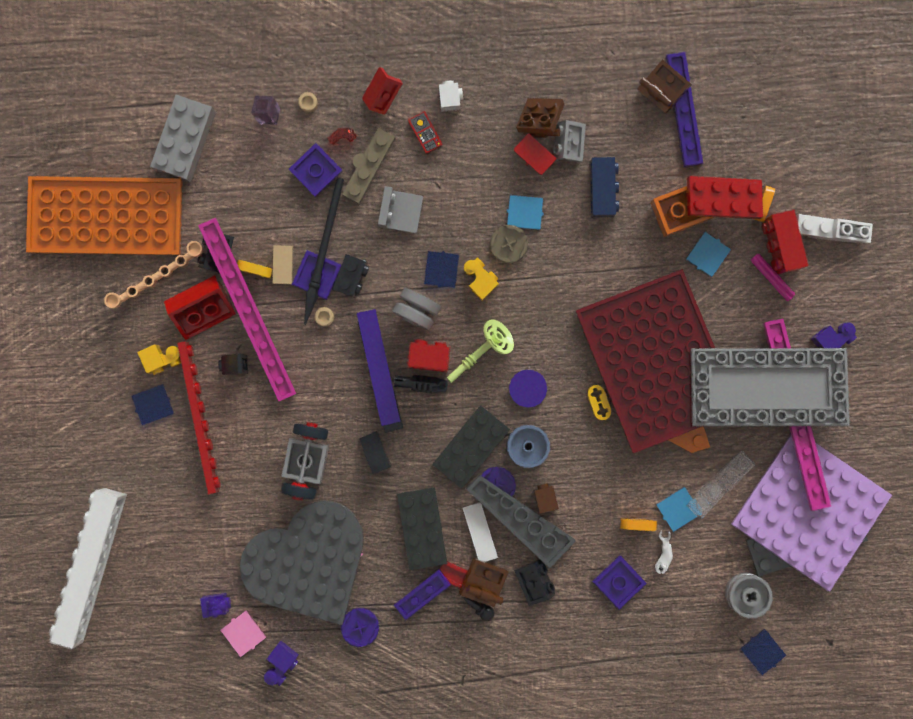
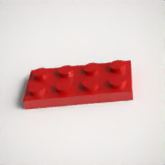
(724, 197)

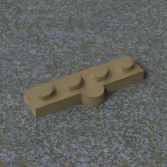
(368, 165)

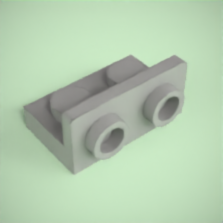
(570, 143)

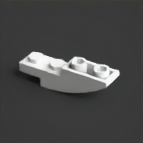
(834, 229)

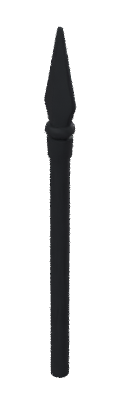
(312, 293)

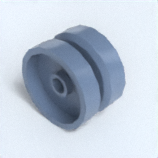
(539, 443)

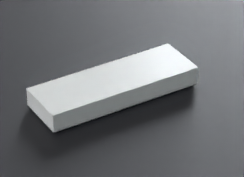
(480, 532)

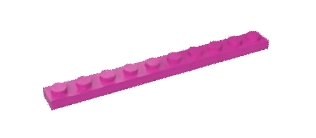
(247, 309)
(802, 435)

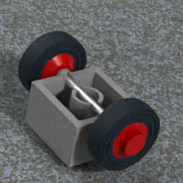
(305, 461)

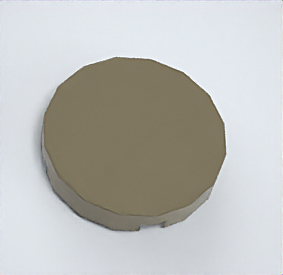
(509, 243)

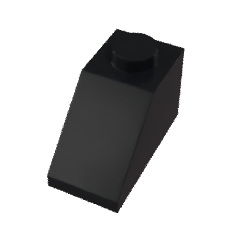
(233, 364)
(375, 452)

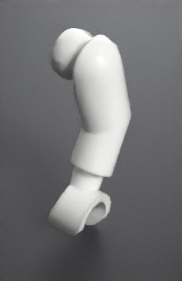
(666, 556)

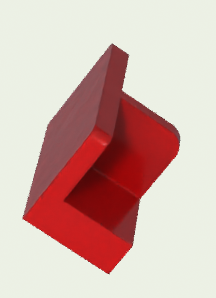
(381, 92)
(534, 154)

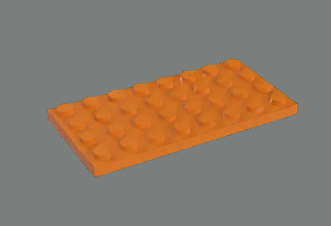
(104, 215)

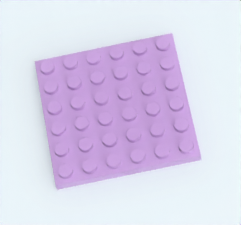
(817, 540)

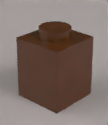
(545, 498)

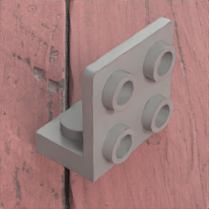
(400, 210)

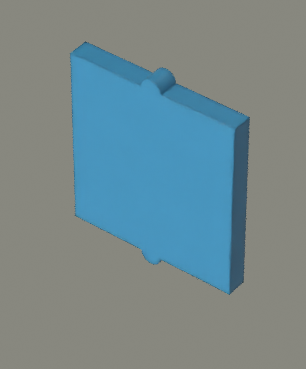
(525, 212)
(708, 254)
(675, 509)

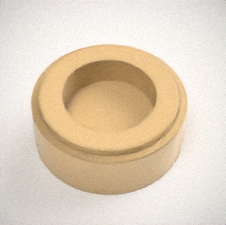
(308, 102)
(324, 317)

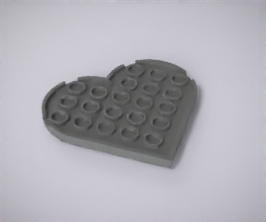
(308, 564)

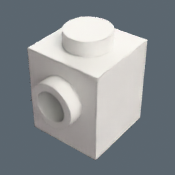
(450, 96)

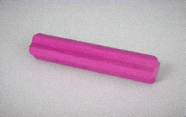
(772, 277)

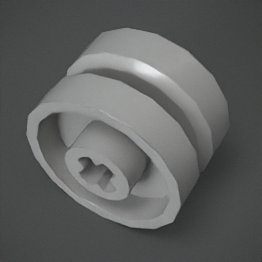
(415, 311)
(760, 595)

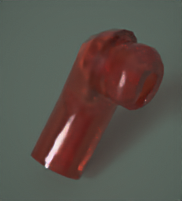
(342, 133)

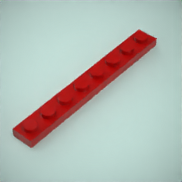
(197, 409)

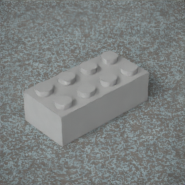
(183, 138)

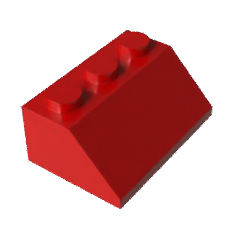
(199, 307)

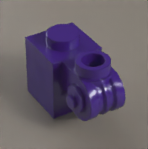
(830, 339)
(215, 605)
(283, 659)

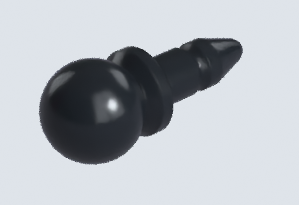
(486, 612)

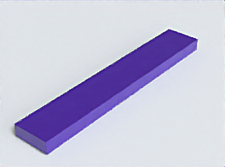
(686, 116)
(378, 367)

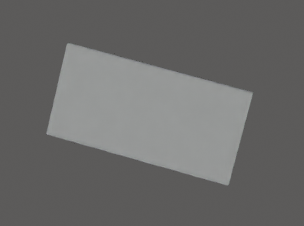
(769, 387)

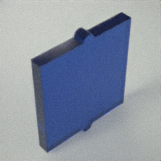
(441, 269)
(152, 404)
(763, 652)

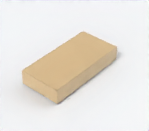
(282, 264)

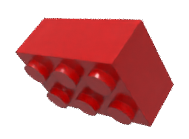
(785, 242)
(429, 357)

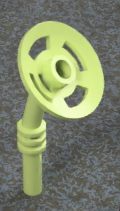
(492, 341)

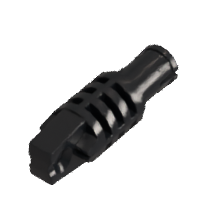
(422, 384)

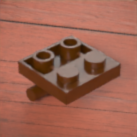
(664, 86)
(540, 117)
(484, 583)

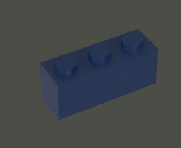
(604, 186)

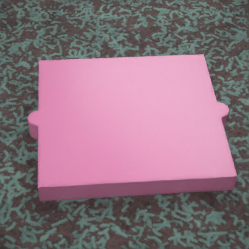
(243, 633)

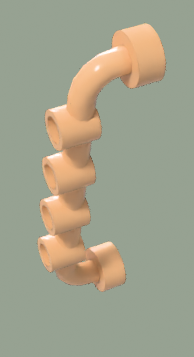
(194, 249)

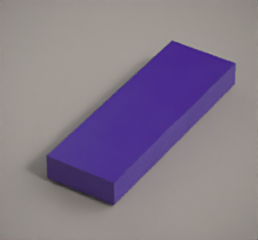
(422, 594)

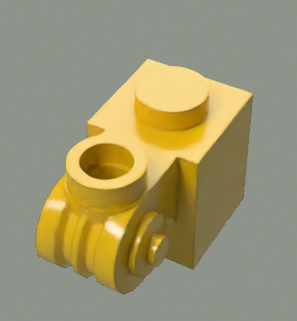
(484, 281)
(155, 360)

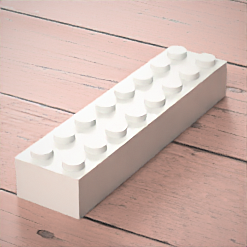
(88, 568)

